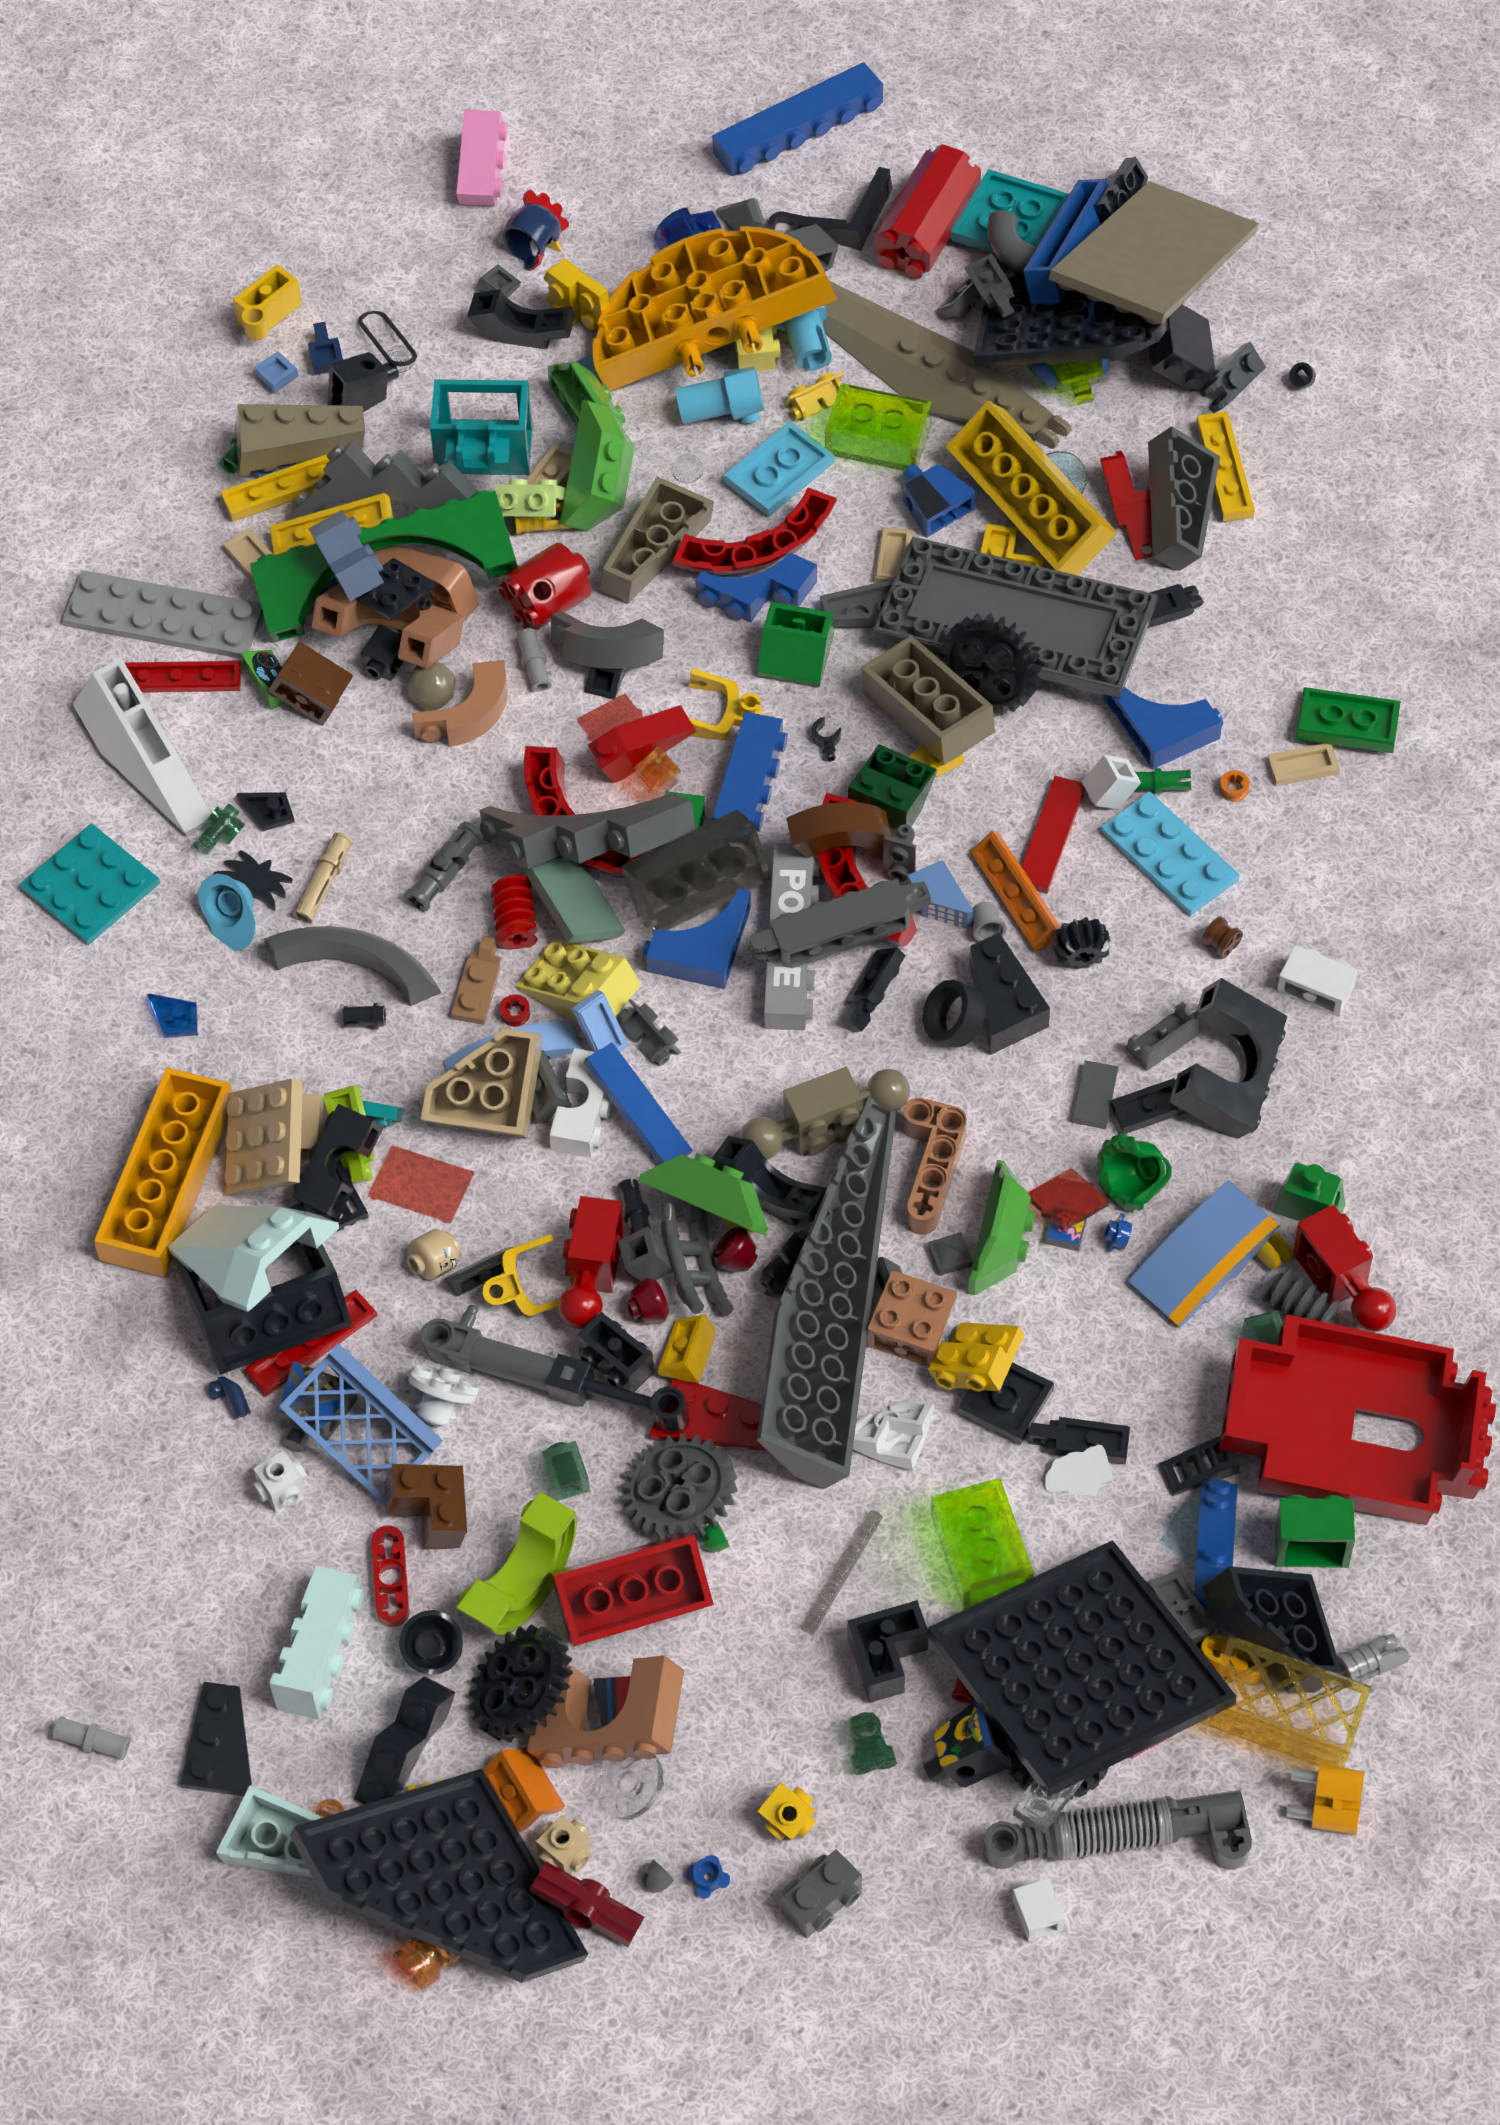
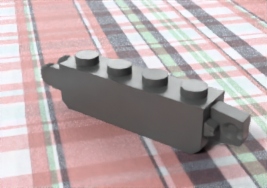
(839, 923)

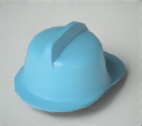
(222, 897)

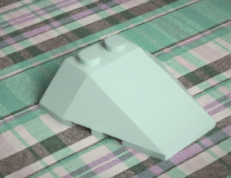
(237, 1243)

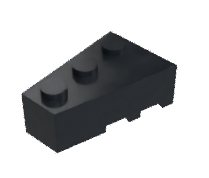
(1011, 998)

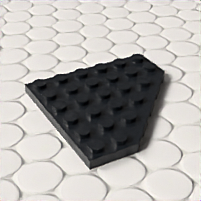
(446, 1872)

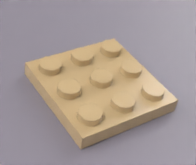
(264, 1137)

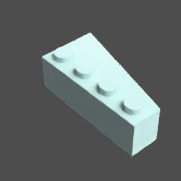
(317, 1643)
(262, 1834)

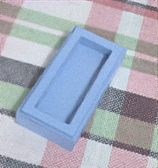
(599, 1022)

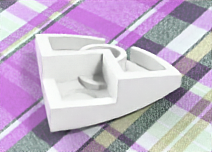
(891, 1427)

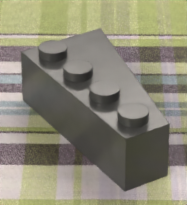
(1180, 496)

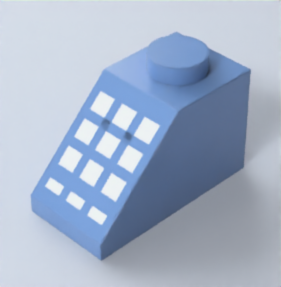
(947, 899)

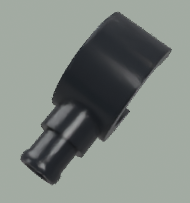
(826, 743)

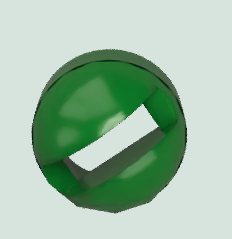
(714, 1539)

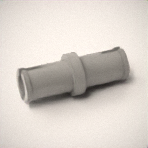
(533, 660)
(91, 1737)

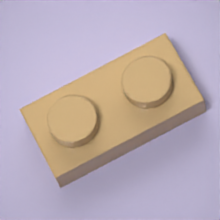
(553, 466)

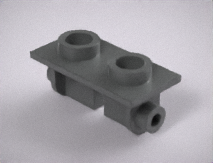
(899, 853)
(659, 1040)

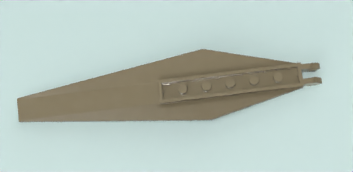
(931, 366)

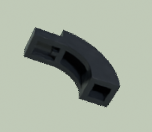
(519, 325)

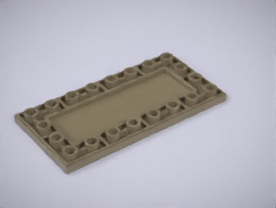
(1153, 252)

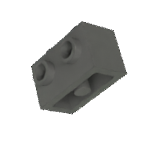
(821, 1893)

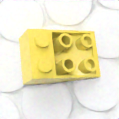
(572, 972)

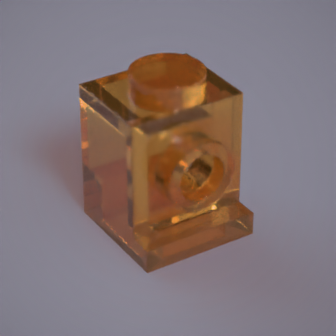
(658, 772)

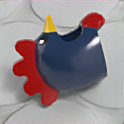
(534, 221)

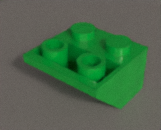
(795, 644)

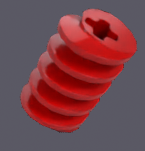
(514, 912)

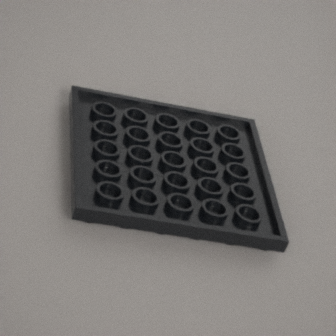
(1081, 1667)

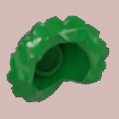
(1131, 1171)

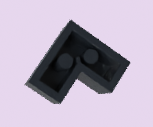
(880, 1641)

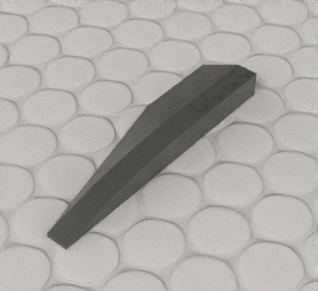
(826, 1314)

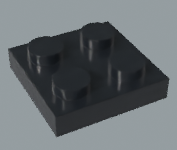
(1011, 1408)

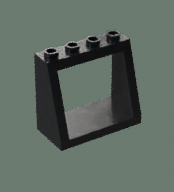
(281, 1320)

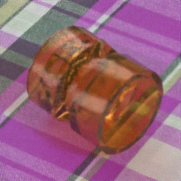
(424, 1961)

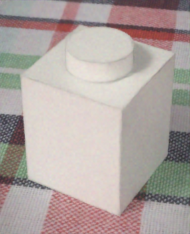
(1111, 782)
(1038, 1908)

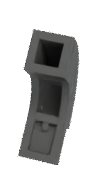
(607, 647)

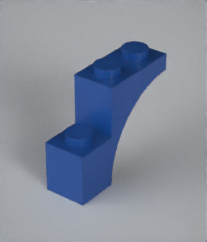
(745, 596)
(1215, 1532)

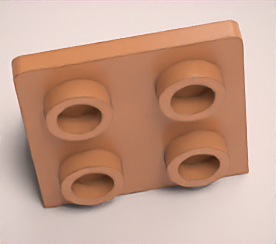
(910, 1318)

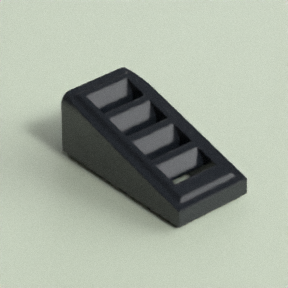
(1195, 1454)

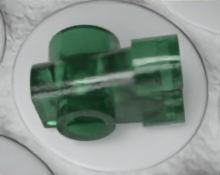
(223, 825)
(869, 1751)

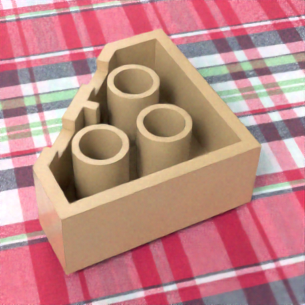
(489, 1087)

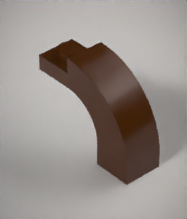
(837, 826)

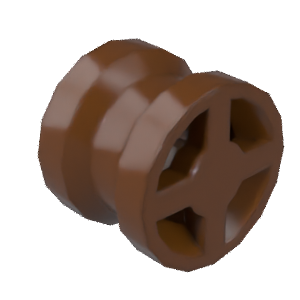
(1221, 937)

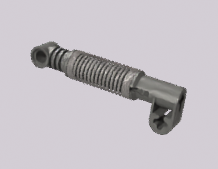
(1127, 1827)

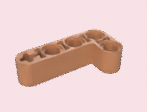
(454, 585)
(933, 1169)

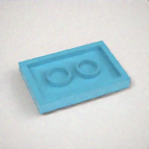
(779, 468)

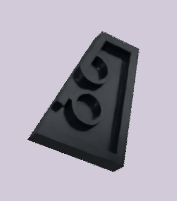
(1123, 185)
(218, 1743)

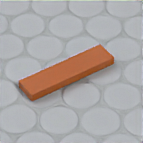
(1015, 890)

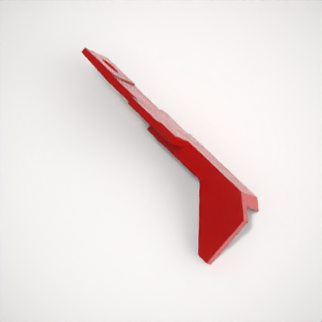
(1130, 507)

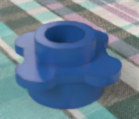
(1118, 1233)
(711, 1866)

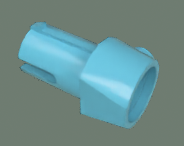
(808, 339)
(734, 393)

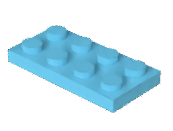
(1170, 853)

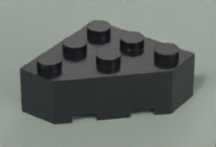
(1275, 1613)

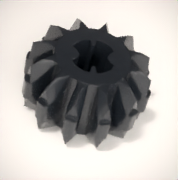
(1081, 943)

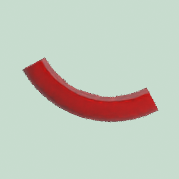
(759, 549)
(546, 789)
(843, 876)

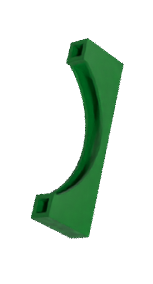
(466, 527)

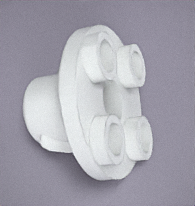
(441, 1393)

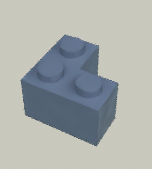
(350, 562)

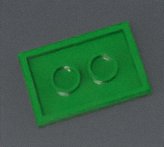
(1348, 720)

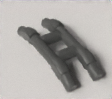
(700, 1247)

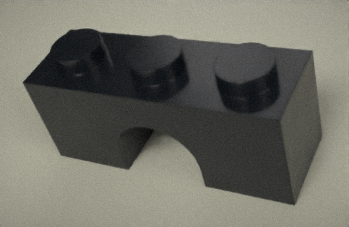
(343, 1134)

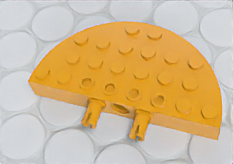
(703, 298)

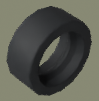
(970, 1018)

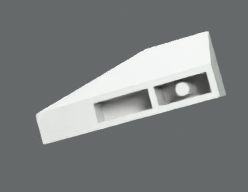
(138, 746)

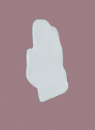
(1079, 1472)

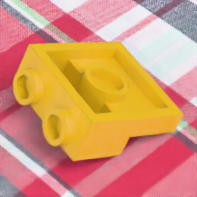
(576, 289)
(976, 1356)

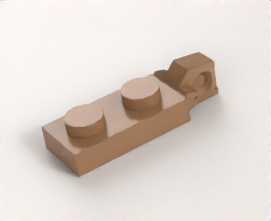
(477, 984)

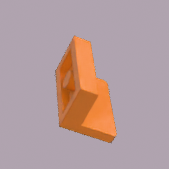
(522, 1787)

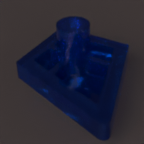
(174, 1015)

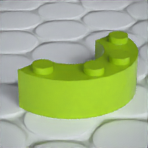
(525, 1578)

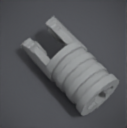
(1373, 1658)

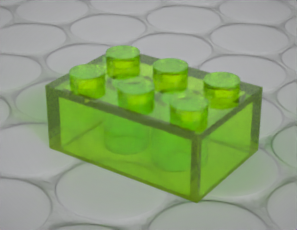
(878, 427)
(980, 1541)

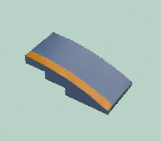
(1204, 1253)

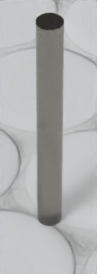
(842, 1572)

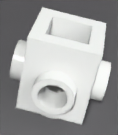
(279, 1480)

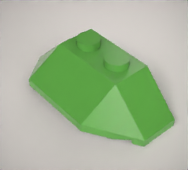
(576, 383)
(597, 469)
(709, 1189)
(1002, 1231)

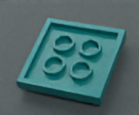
(1029, 202)
(89, 884)

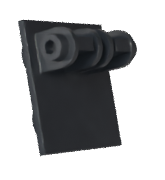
(399, 591)

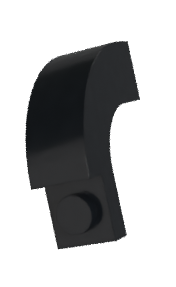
(776, 1192)

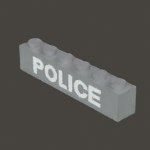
(785, 986)

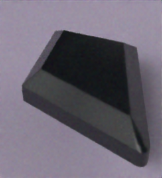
(267, 808)

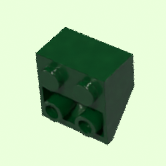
(893, 784)

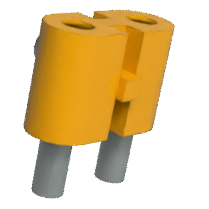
(1335, 1801)

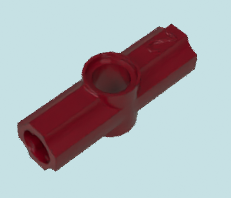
(586, 1904)

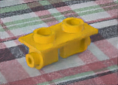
(805, 399)

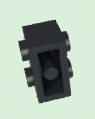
(615, 1353)

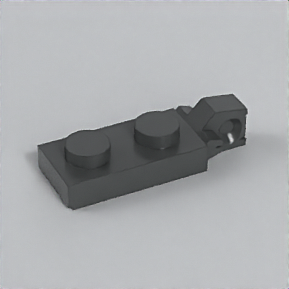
(991, 284)

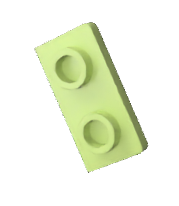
(526, 500)

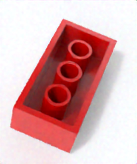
(631, 1588)

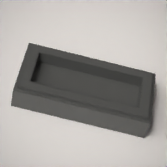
(1095, 1094)

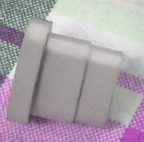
(987, 921)

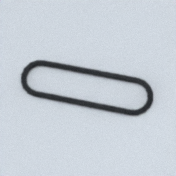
(398, 333)

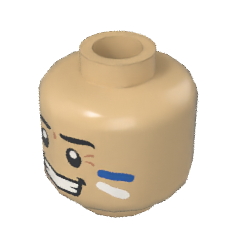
(433, 1254)

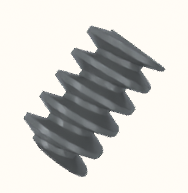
(1298, 1301)

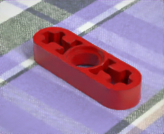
(379, 1553)

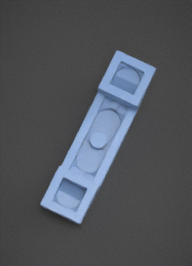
(558, 1040)

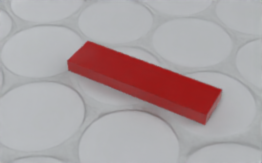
(186, 676)
(1052, 832)
(274, 1370)

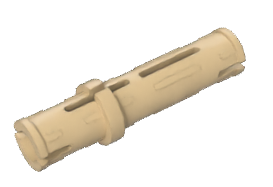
(328, 866)

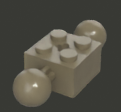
(825, 1111)

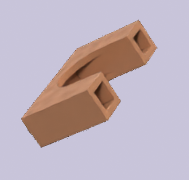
(425, 633)
(639, 1730)

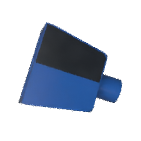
(936, 497)

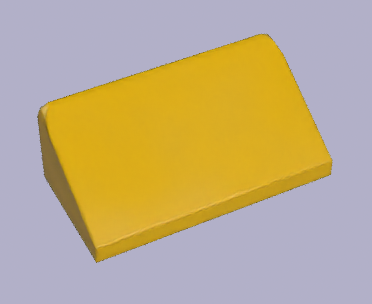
(688, 1349)

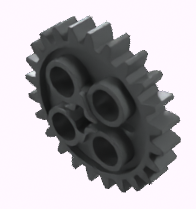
(679, 1487)

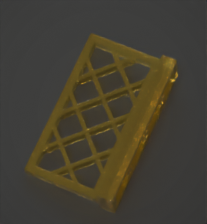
(1282, 1736)

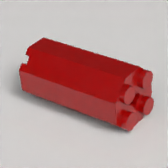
(926, 211)

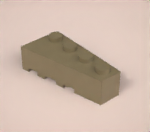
(292, 433)
(653, 537)

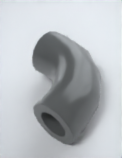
(1006, 242)

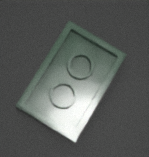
(574, 900)

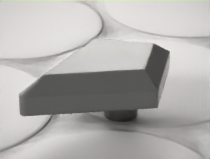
(742, 214)

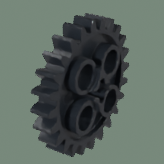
(991, 663)
(520, 1683)

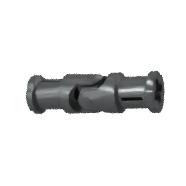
(444, 866)

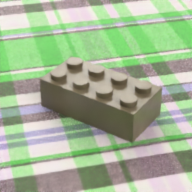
(927, 699)

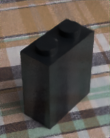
(1184, 350)

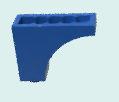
(1165, 730)
(702, 952)

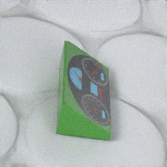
(263, 670)

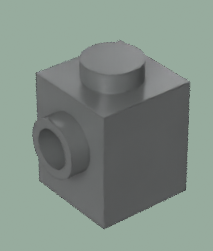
(645, 1255)

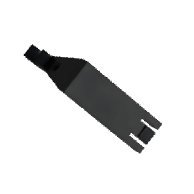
(843, 233)

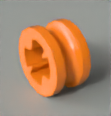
(1234, 776)

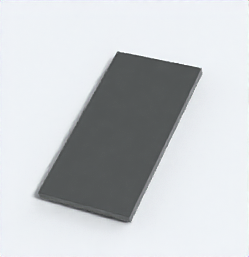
(1078, 624)

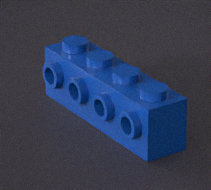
(752, 767)

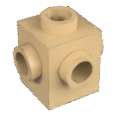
(568, 1856)

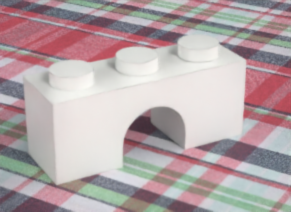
(579, 1128)

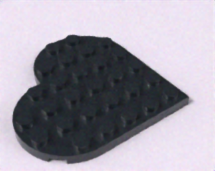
(1059, 332)

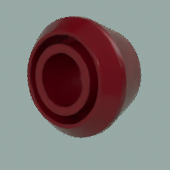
(735, 1250)
(648, 1302)

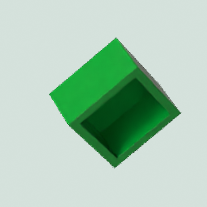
(1314, 1532)

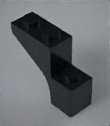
(400, 1744)

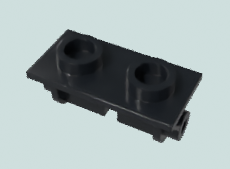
(777, 1272)

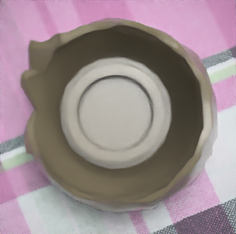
(431, 686)

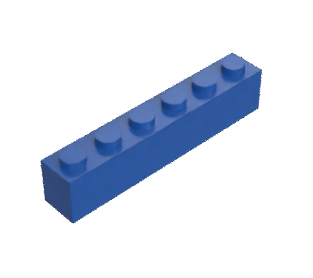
(798, 119)
(1070, 227)

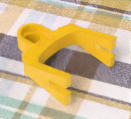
(735, 706)
(510, 1283)

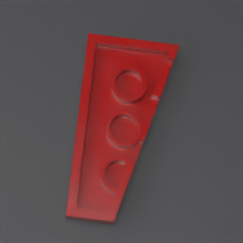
(715, 1416)

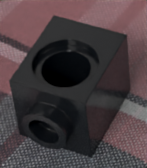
(381, 654)

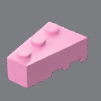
(481, 158)

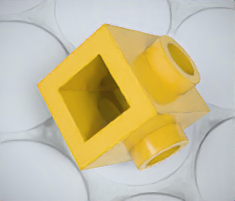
(777, 1801)

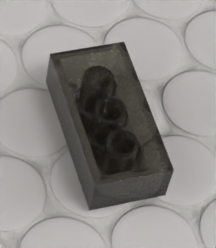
(696, 872)

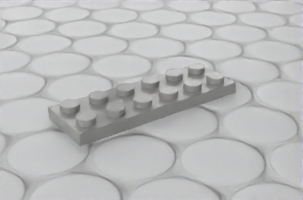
(163, 614)

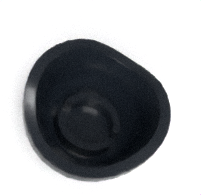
(431, 1642)

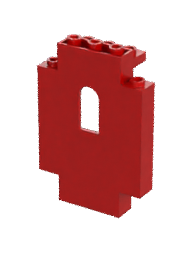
(1300, 1404)

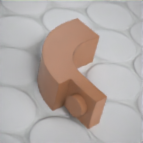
(473, 715)

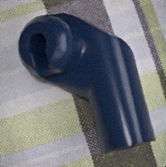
(233, 1394)

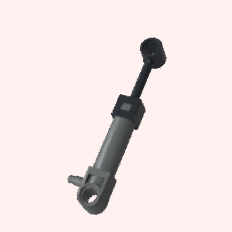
(562, 1376)

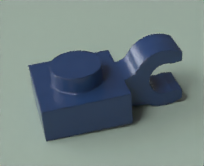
(323, 350)

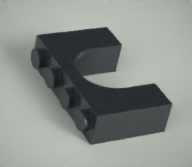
(1257, 1035)

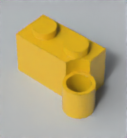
(267, 302)

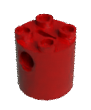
(545, 585)

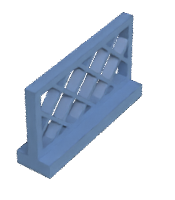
(379, 1398)

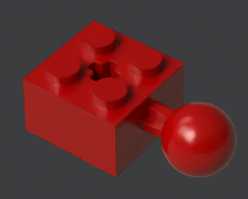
(590, 1258)
(1341, 1267)

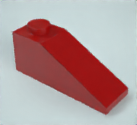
(631, 742)

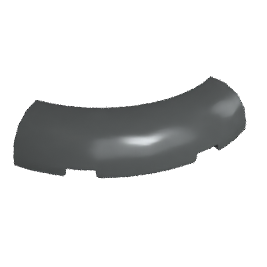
(354, 948)

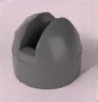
(655, 1877)

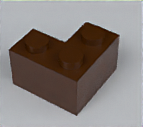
(433, 1494)

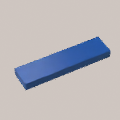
(636, 1104)

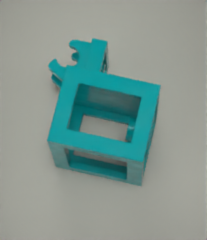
(482, 444)

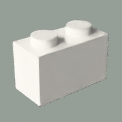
(1317, 980)

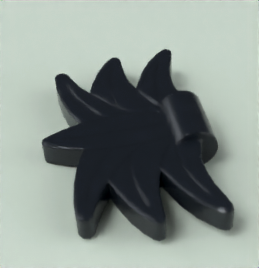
(257, 878)

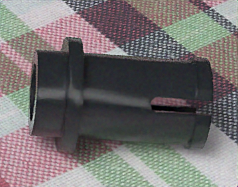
(364, 1016)

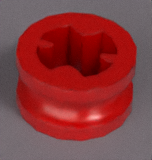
(513, 1000)

